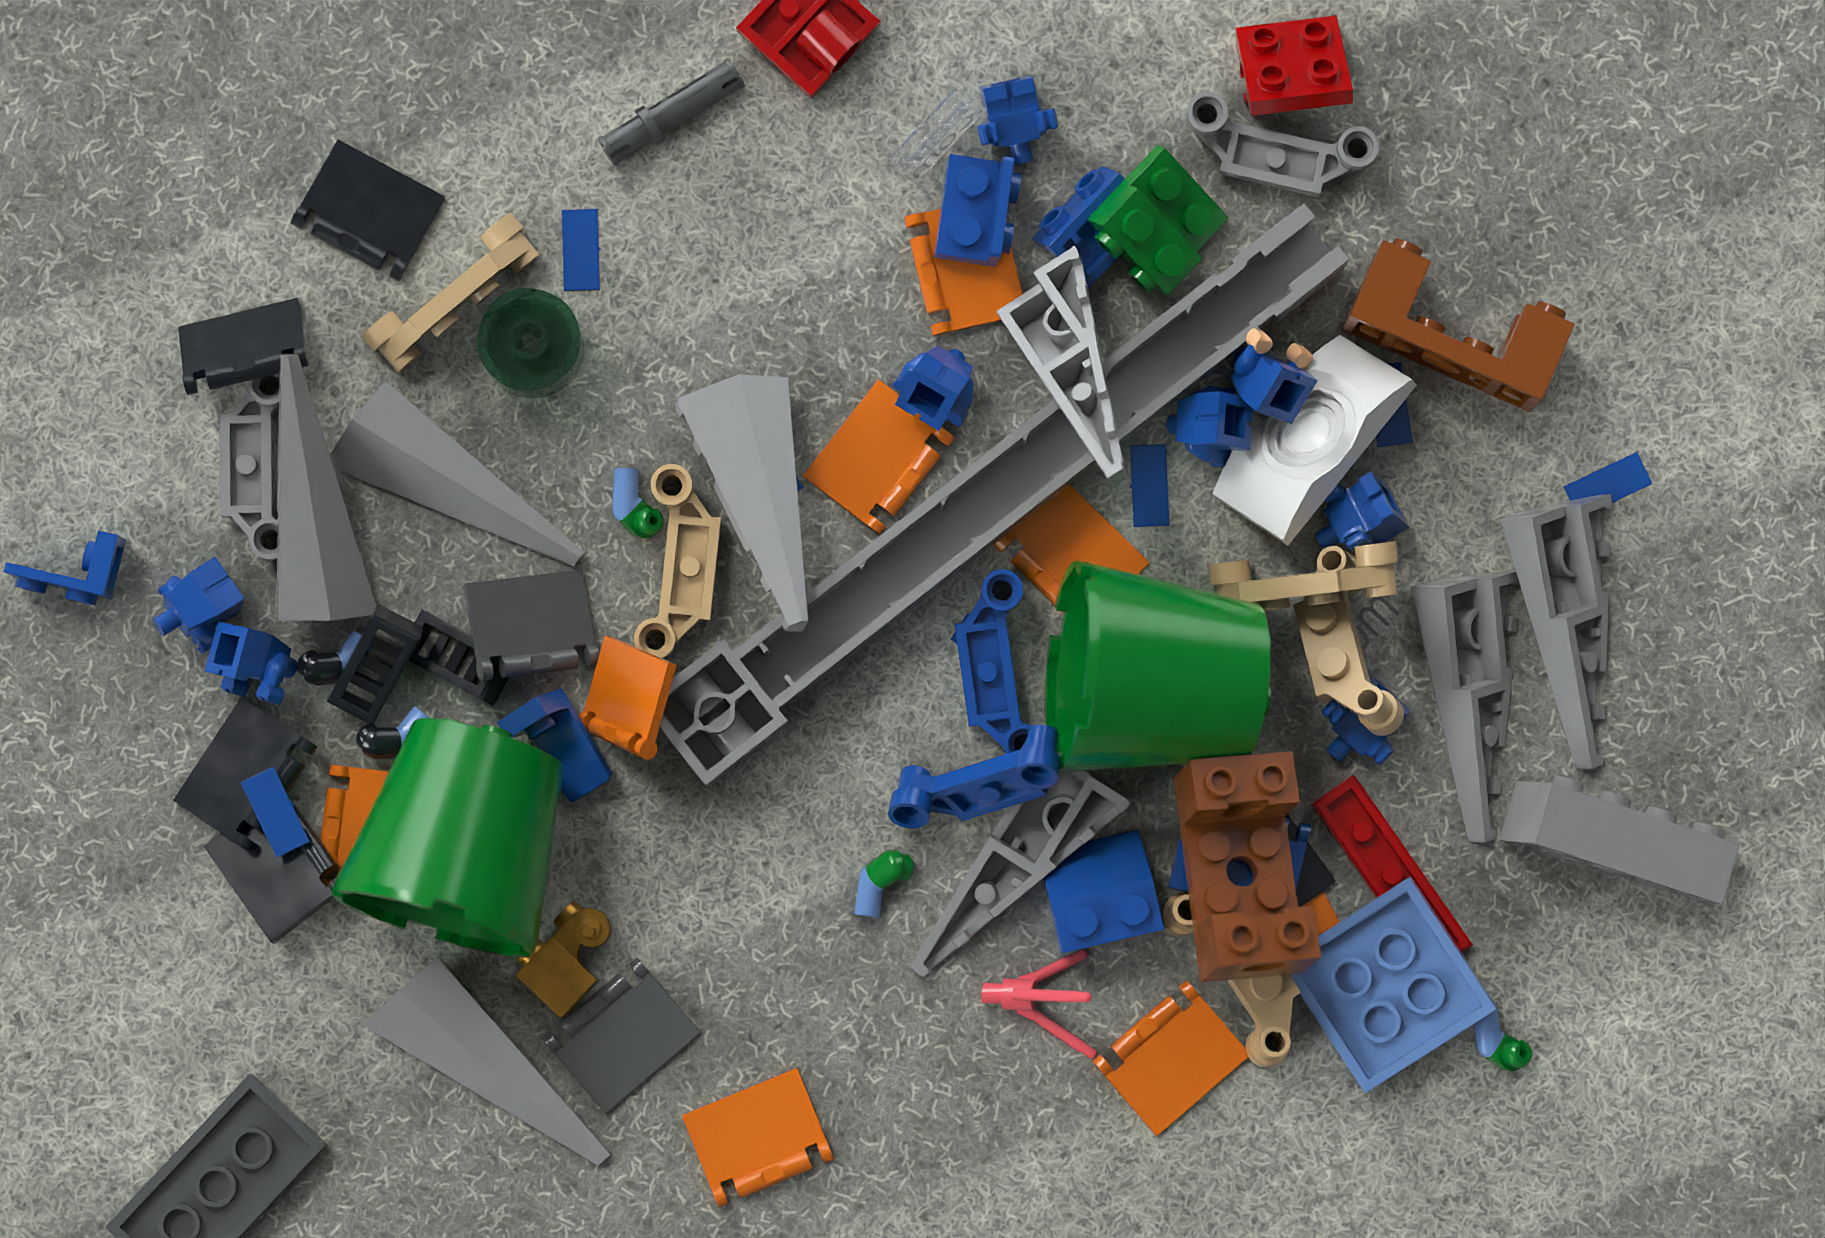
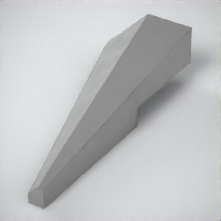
(1061, 343)
(749, 447)
(412, 457)
(316, 547)
(1559, 572)
(1466, 655)
(1019, 853)
(456, 1035)

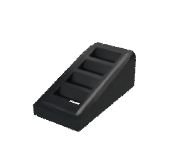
(395, 625)
(486, 690)

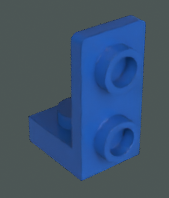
(100, 560)
(560, 732)

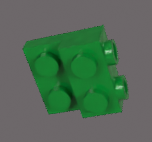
(1157, 222)

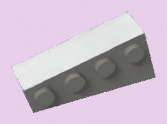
(1621, 839)

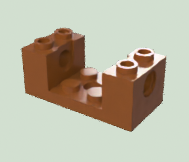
(1515, 376)
(1239, 812)

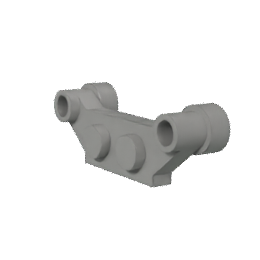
(1277, 157)
(249, 465)

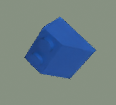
(1103, 893)

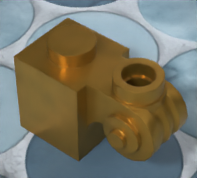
(555, 968)

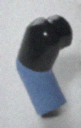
(327, 667)
(386, 741)

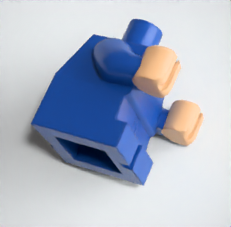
(1269, 382)

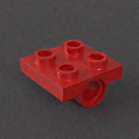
(808, 37)
(1293, 65)

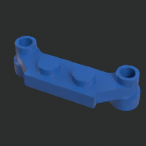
(988, 663)
(981, 786)

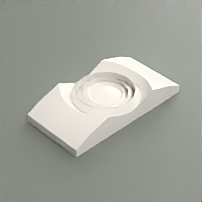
(1302, 462)

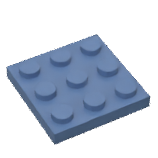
(1391, 985)

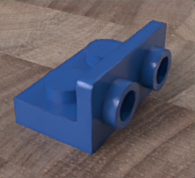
(975, 210)
(1069, 227)

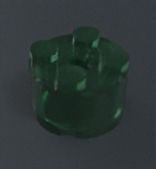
(501, 336)

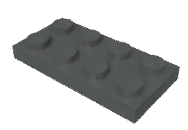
(223, 1171)

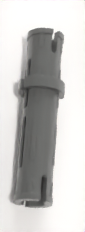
(653, 123)

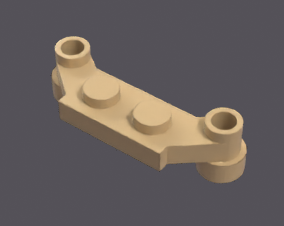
(399, 339)
(688, 563)
(1373, 573)
(1337, 655)
(1265, 998)

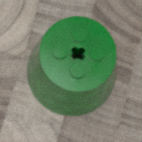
(1153, 672)
(459, 838)

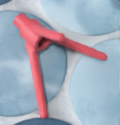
(1023, 995)

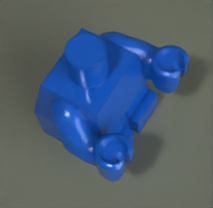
(1014, 117)
(936, 387)
(1212, 424)
(1361, 514)
(199, 603)
(250, 653)
(1354, 735)

